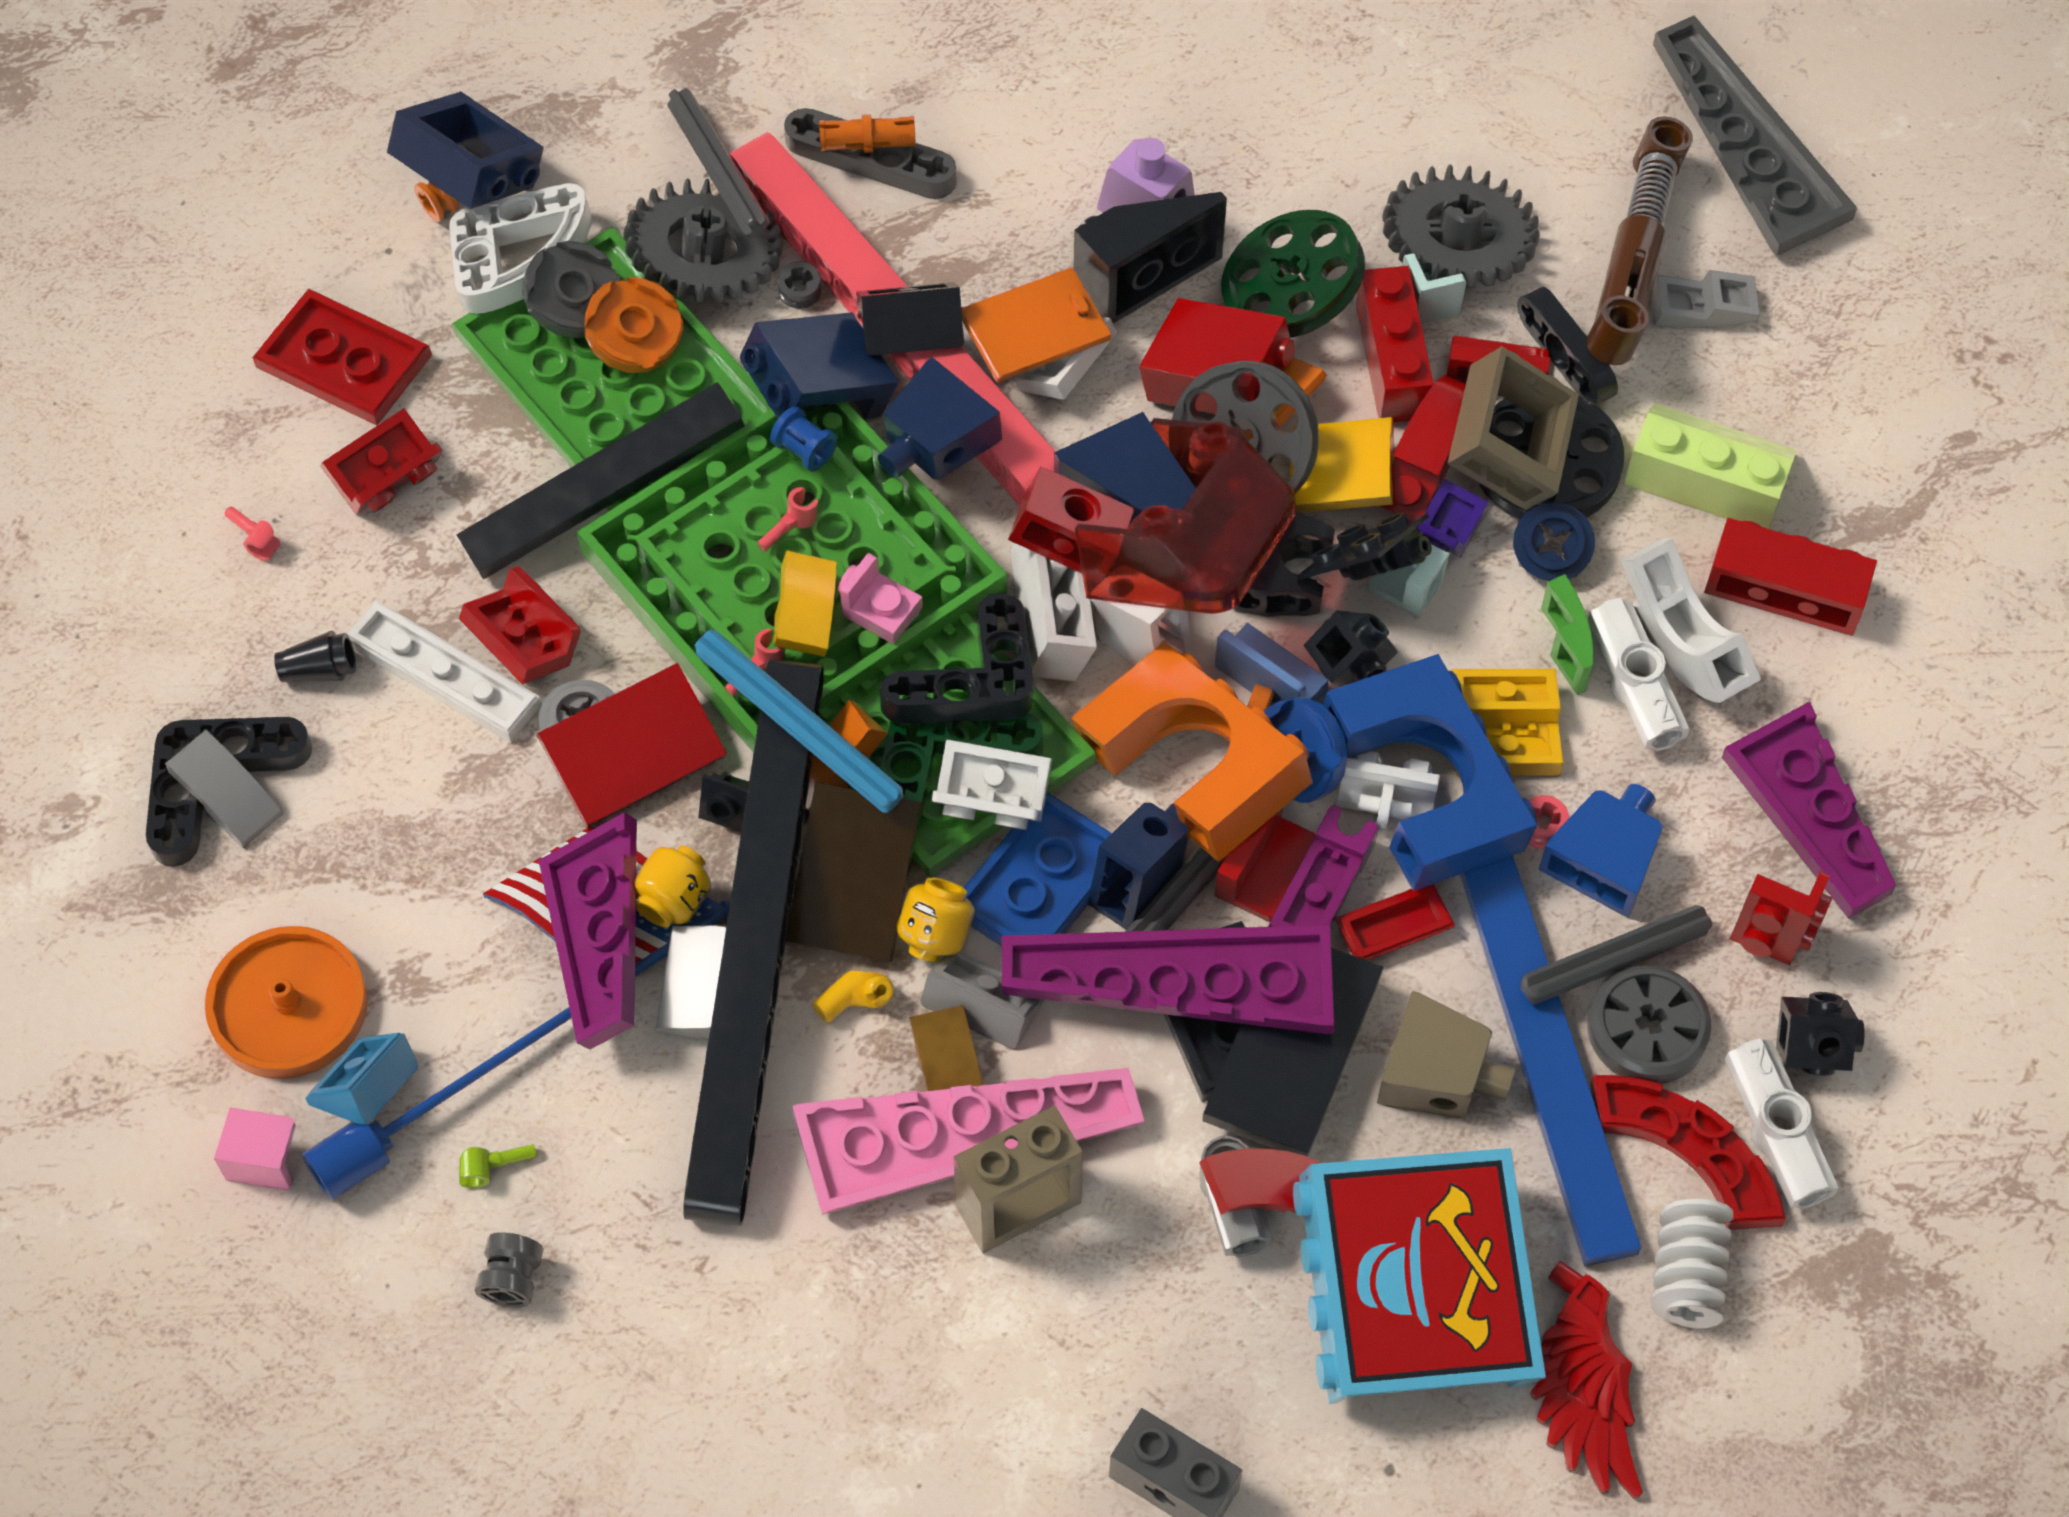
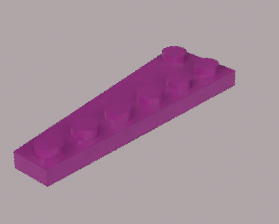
(1211, 974)

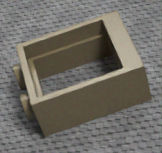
(1494, 463)
(1018, 1188)

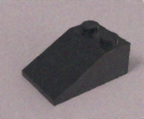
(1147, 249)

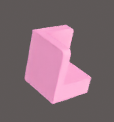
(255, 1148)

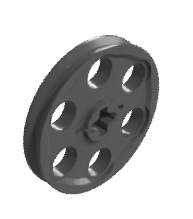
(1258, 415)

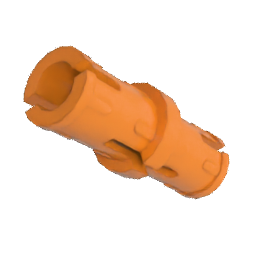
(867, 133)

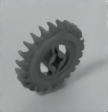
(1468, 216)
(648, 245)

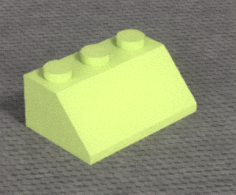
(1709, 466)

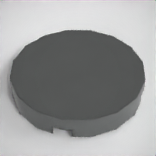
(562, 283)

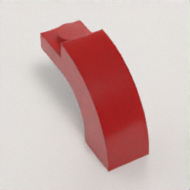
(1425, 448)

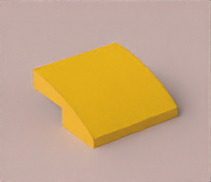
(1350, 467)
(1518, 715)

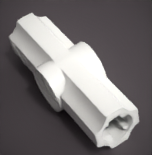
(1646, 698)
(1793, 1152)

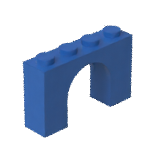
(1427, 708)

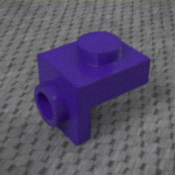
(1453, 518)

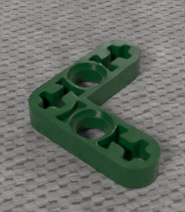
(932, 740)

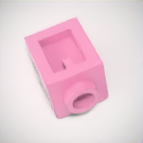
(877, 600)

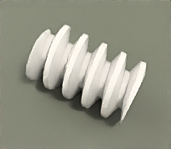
(1689, 1262)

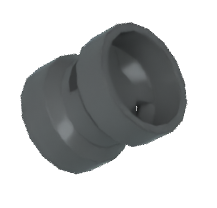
(509, 1269)

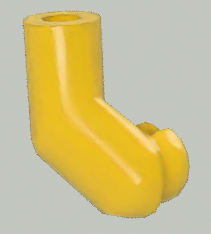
(854, 990)

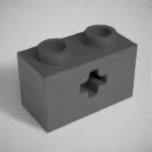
(1173, 1469)

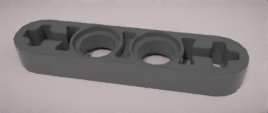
(868, 164)

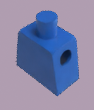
(1606, 847)

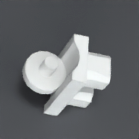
(1387, 789)

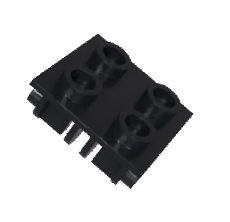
(1374, 551)

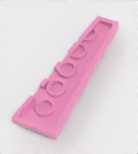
(908, 1139)

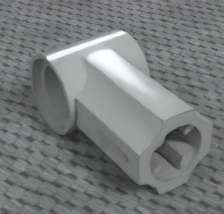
(1241, 1230)

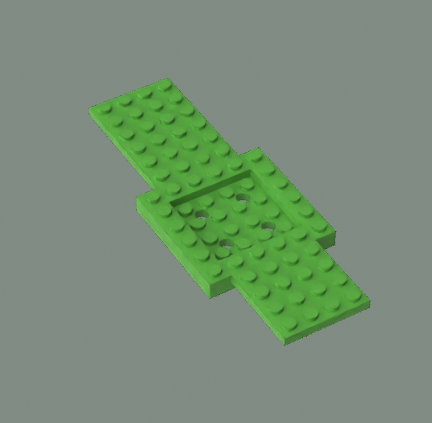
(732, 495)

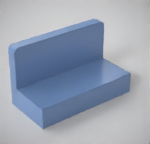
(1257, 659)

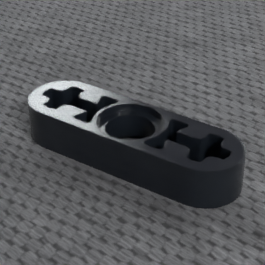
(1567, 345)

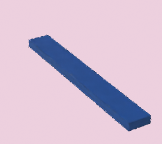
(1551, 1068)

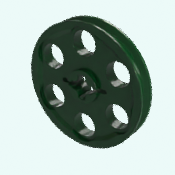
(1296, 257)

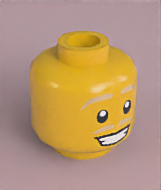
(935, 919)

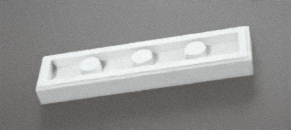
(444, 671)

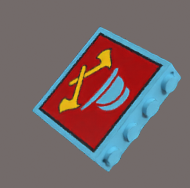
(1418, 1274)

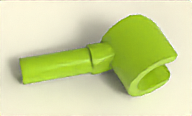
(477, 1161)

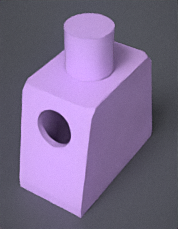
(1144, 175)

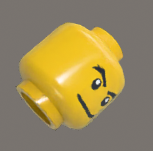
(671, 885)

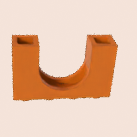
(1172, 695)

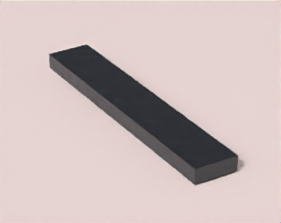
(600, 480)

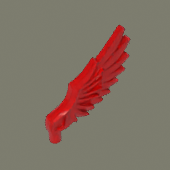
(1587, 1384)

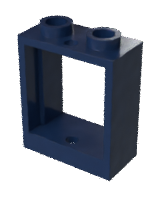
(428, 140)

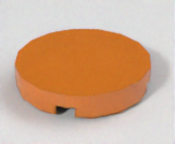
(633, 325)

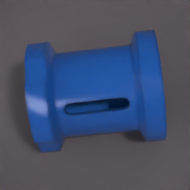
(803, 438)

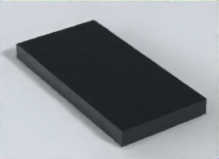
(1284, 1079)

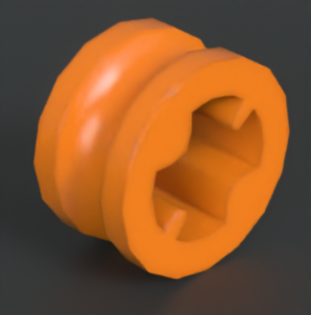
(435, 200)

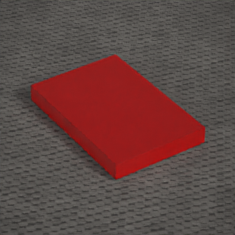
(342, 356)
(631, 745)

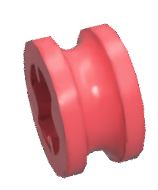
(1553, 808)

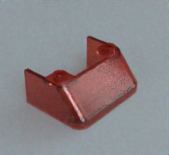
(1211, 547)

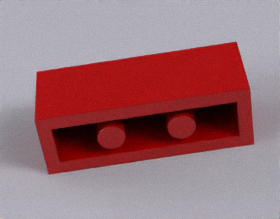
(1393, 342)
(1791, 576)

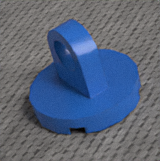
(1320, 736)

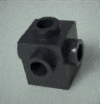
(1351, 647)
(1819, 1033)

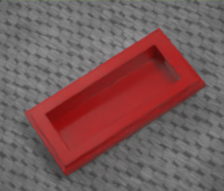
(1395, 922)

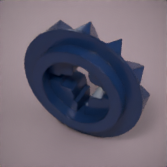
(1557, 520)

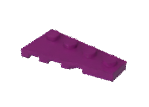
(1802, 793)
(595, 925)

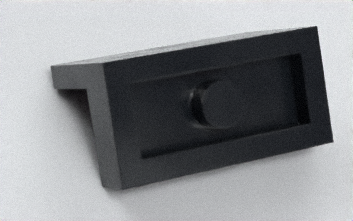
(911, 318)

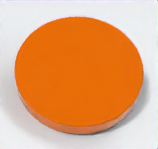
(286, 1002)

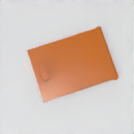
(1034, 324)

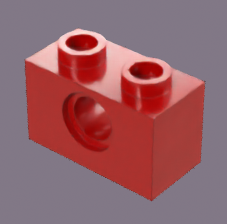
(1054, 509)

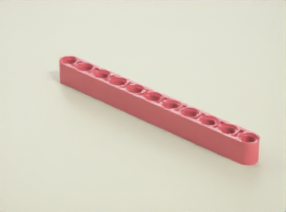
(850, 265)

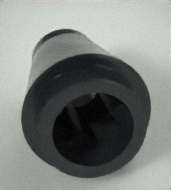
(317, 659)

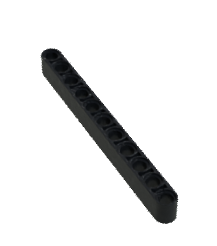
(751, 961)

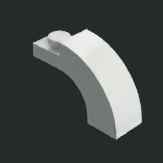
(1694, 645)

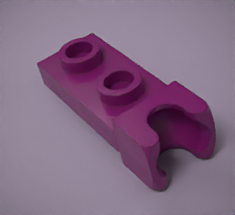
(1326, 873)

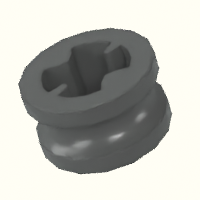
(810, 277)

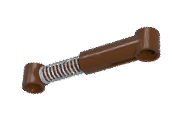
(1639, 243)

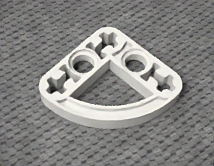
(552, 210)

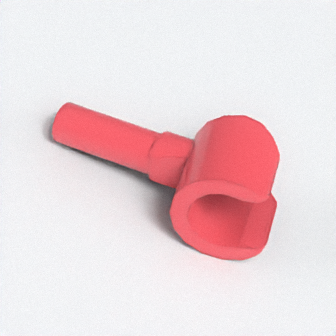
(796, 517)
(260, 536)
(761, 655)

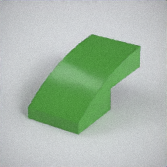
(1573, 639)

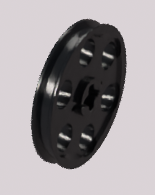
(1579, 462)

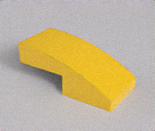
(805, 603)

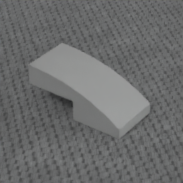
(1713, 302)
(224, 788)

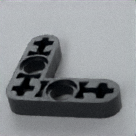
(983, 684)
(189, 811)

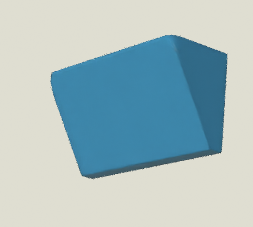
(365, 1078)

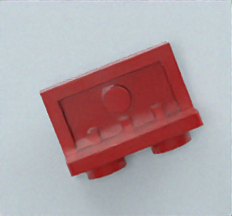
(382, 461)
(523, 627)
(1780, 918)

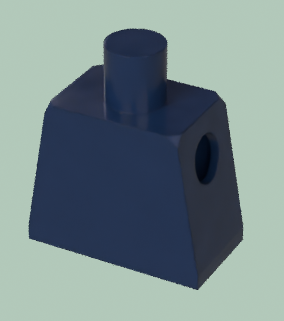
(937, 424)
(1145, 844)

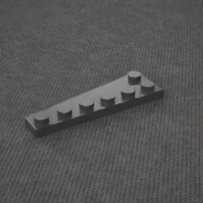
(1763, 157)

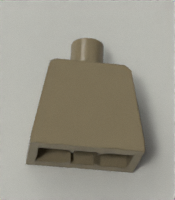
(1440, 1062)

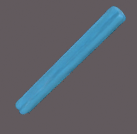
(799, 721)

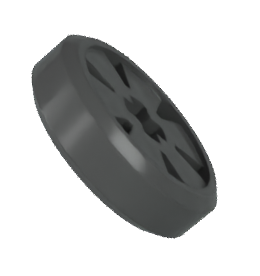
(1660, 996)

